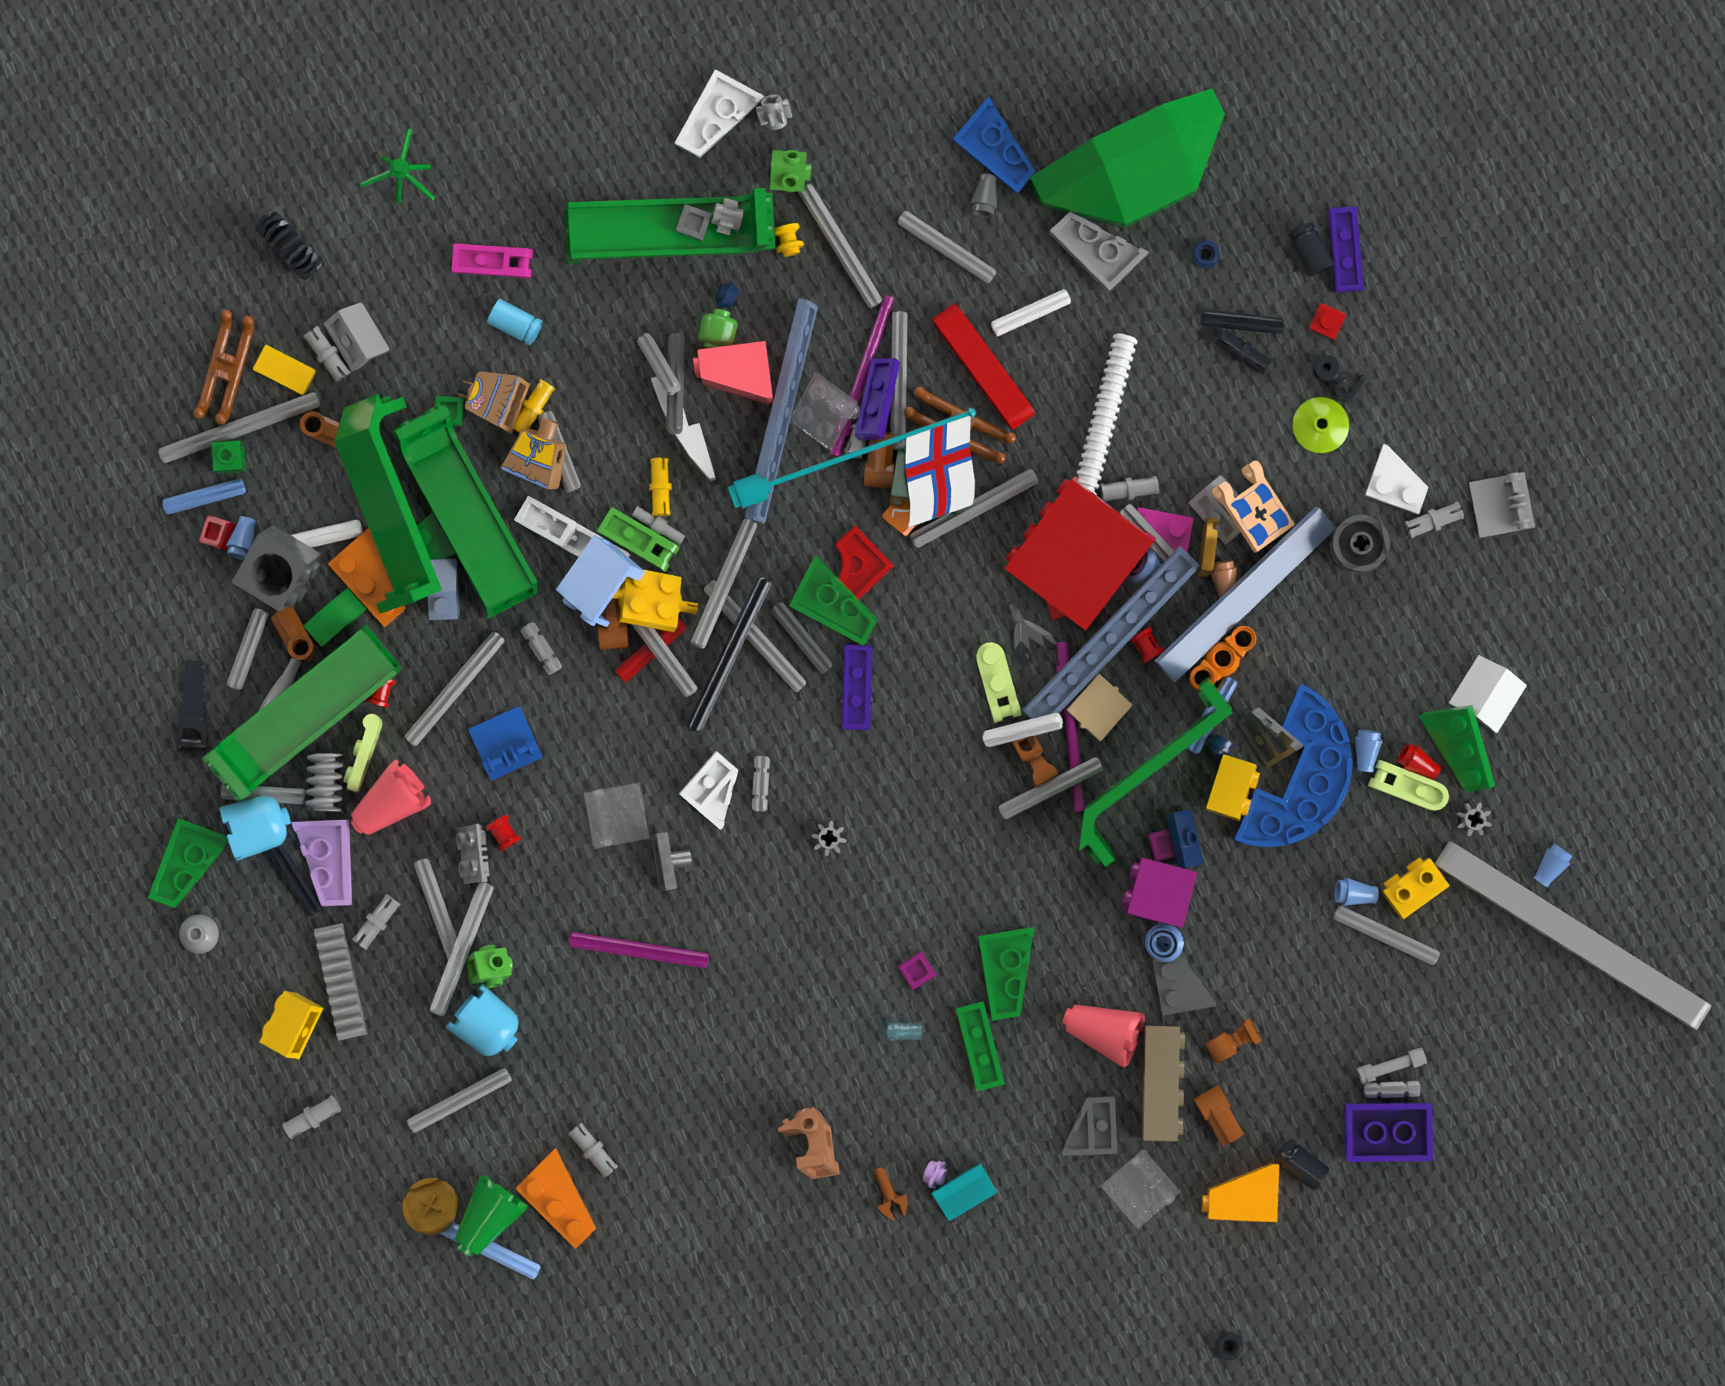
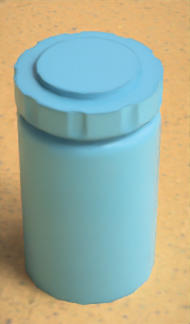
(514, 322)

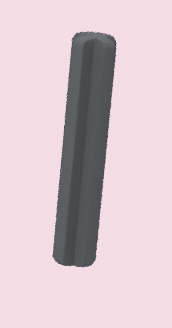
(801, 638)

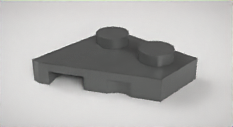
(1179, 987)
(1093, 1129)

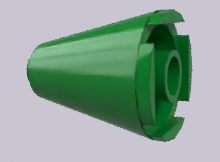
(487, 1216)

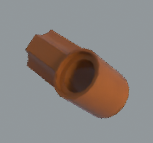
(326, 433)
(879, 465)
(616, 632)
(293, 633)
(1216, 1110)

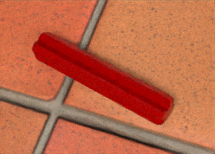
(645, 655)

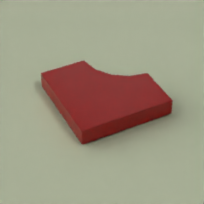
(861, 562)

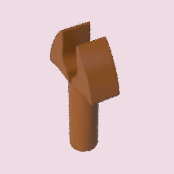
(889, 1194)

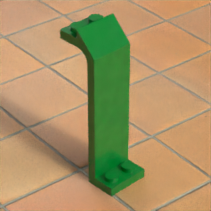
(649, 228)
(384, 502)
(465, 511)
(302, 713)
(1099, 849)

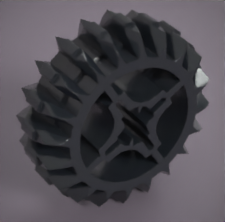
(288, 245)

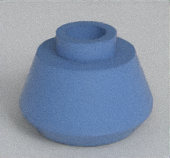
(1145, 567)
(1164, 942)

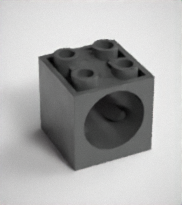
(253, 573)

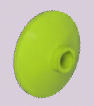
(1318, 439)

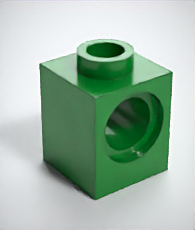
(228, 457)

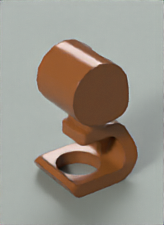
(1030, 751)
(1226, 1045)

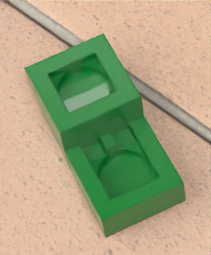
(335, 617)

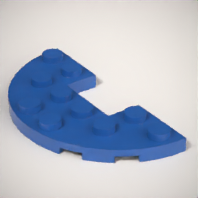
(1316, 783)

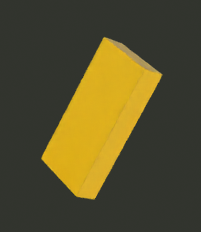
(284, 370)

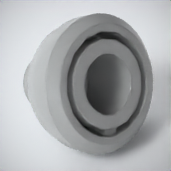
(198, 934)

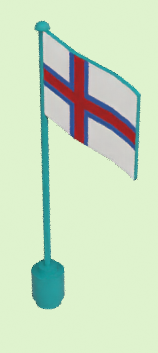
(935, 467)

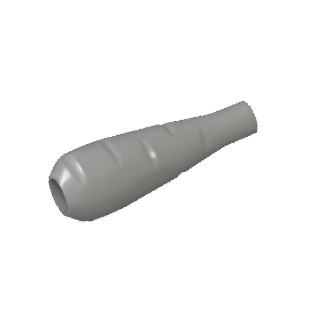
(283, 682)

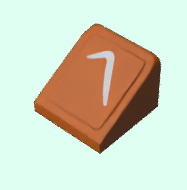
(899, 517)

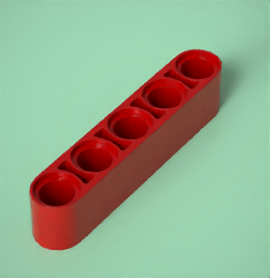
(983, 366)

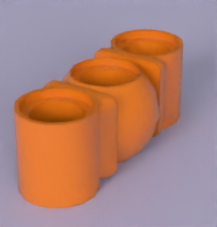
(1234, 652)

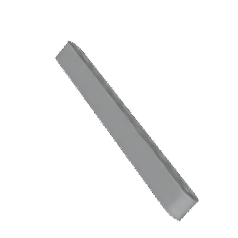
(1572, 935)

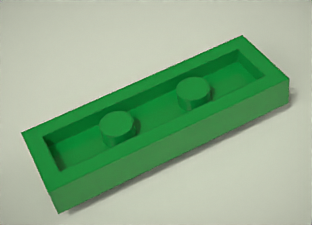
(980, 1046)

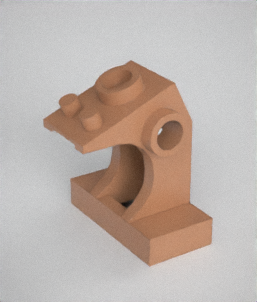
(819, 1159)

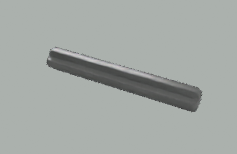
(674, 413)

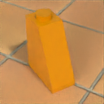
(1245, 1197)

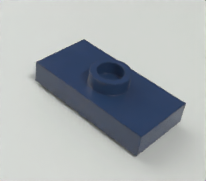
(1184, 839)

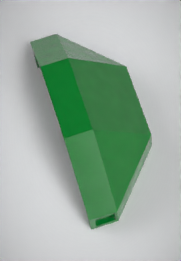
(1135, 165)

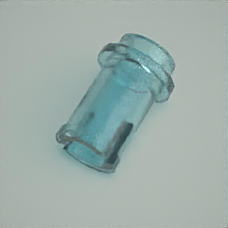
(904, 1031)

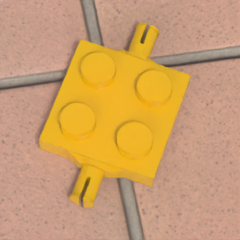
(653, 601)

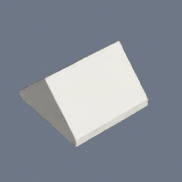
(1491, 692)

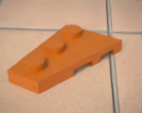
(365, 575)
(557, 1199)

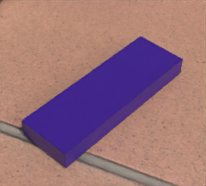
(1345, 249)
(877, 399)
(857, 687)

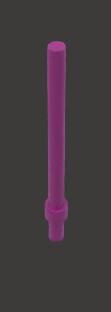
(863, 370)
(1071, 733)

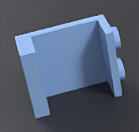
(596, 579)

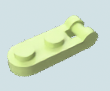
(997, 681)
(364, 751)
(1410, 787)

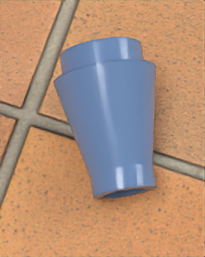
(241, 538)
(1367, 749)
(1552, 864)
(1354, 892)

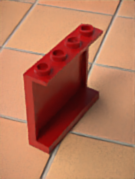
(1078, 553)

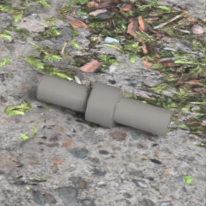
(658, 525)

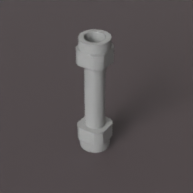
(1369, 1073)

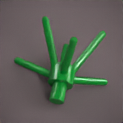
(401, 170)

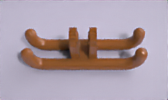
(225, 367)
(977, 423)

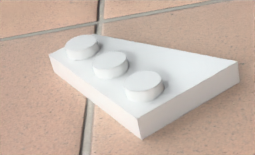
(716, 113)

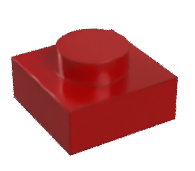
(1327, 321)

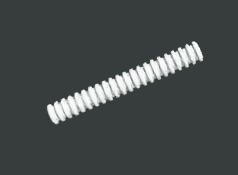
(1106, 410)

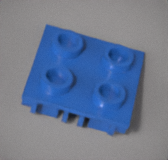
(505, 743)

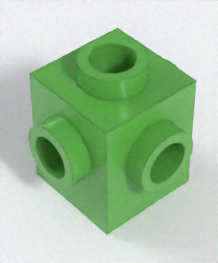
(789, 171)
(489, 966)

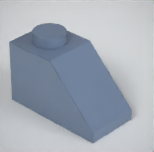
(445, 603)

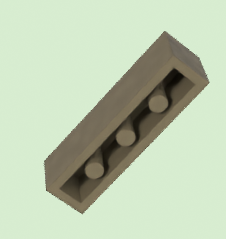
(1161, 1083)

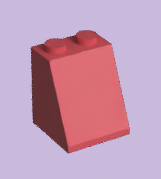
(736, 370)

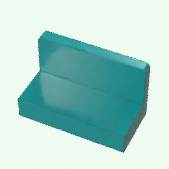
(964, 1192)

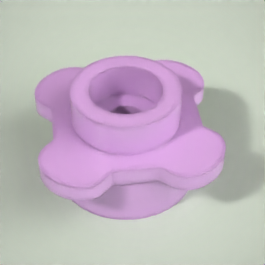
(935, 1174)

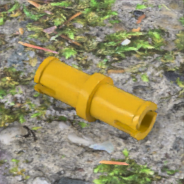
(533, 406)
(660, 486)

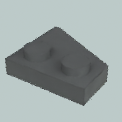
(1268, 737)

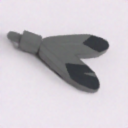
(1023, 631)

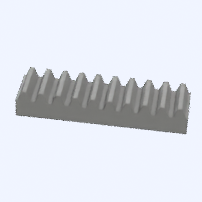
(340, 981)

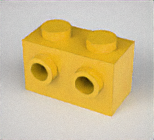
(1232, 788)
(1414, 888)
(290, 1024)

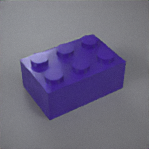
(1387, 1132)

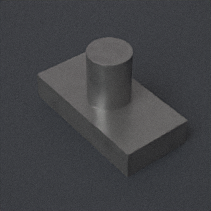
(668, 861)

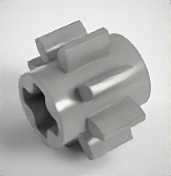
(774, 112)
(727, 216)
(1467, 823)
(834, 844)

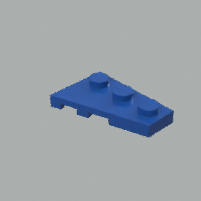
(994, 147)

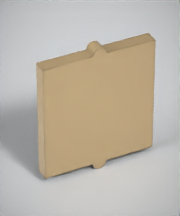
(1099, 707)

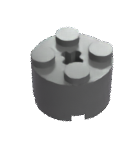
(1368, 531)

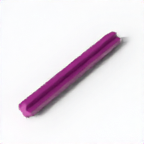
(639, 950)

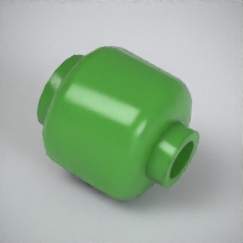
(717, 329)

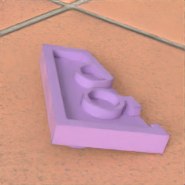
(328, 857)

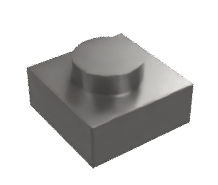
(693, 222)

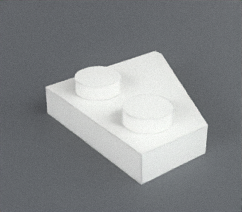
(1396, 483)
(712, 789)

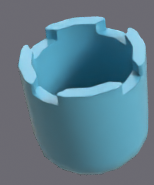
(255, 825)
(485, 1023)

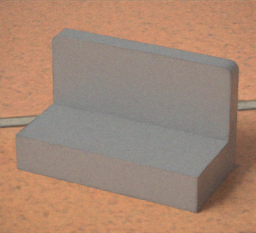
(356, 335)
(1208, 506)

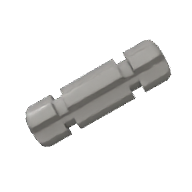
(541, 648)
(760, 783)
(1392, 1089)

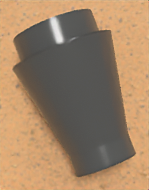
(985, 198)

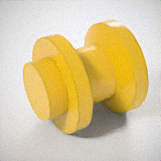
(788, 243)

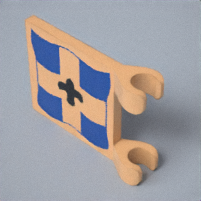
(1255, 510)

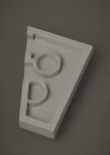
(1097, 251)

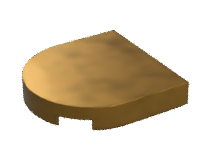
(1207, 547)

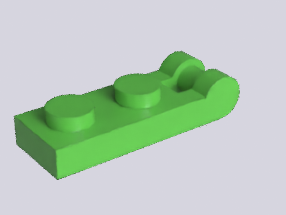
(637, 538)

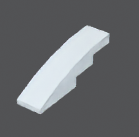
(690, 438)
(555, 527)

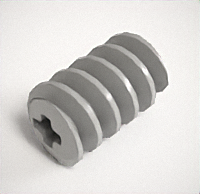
(324, 782)

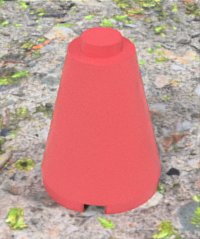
(390, 800)
(1106, 1030)

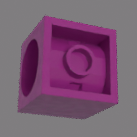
(1159, 892)

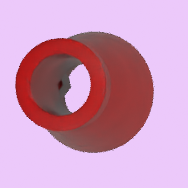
(1417, 761)

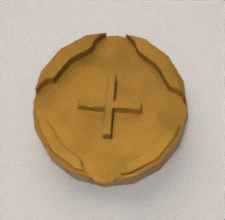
(431, 1206)

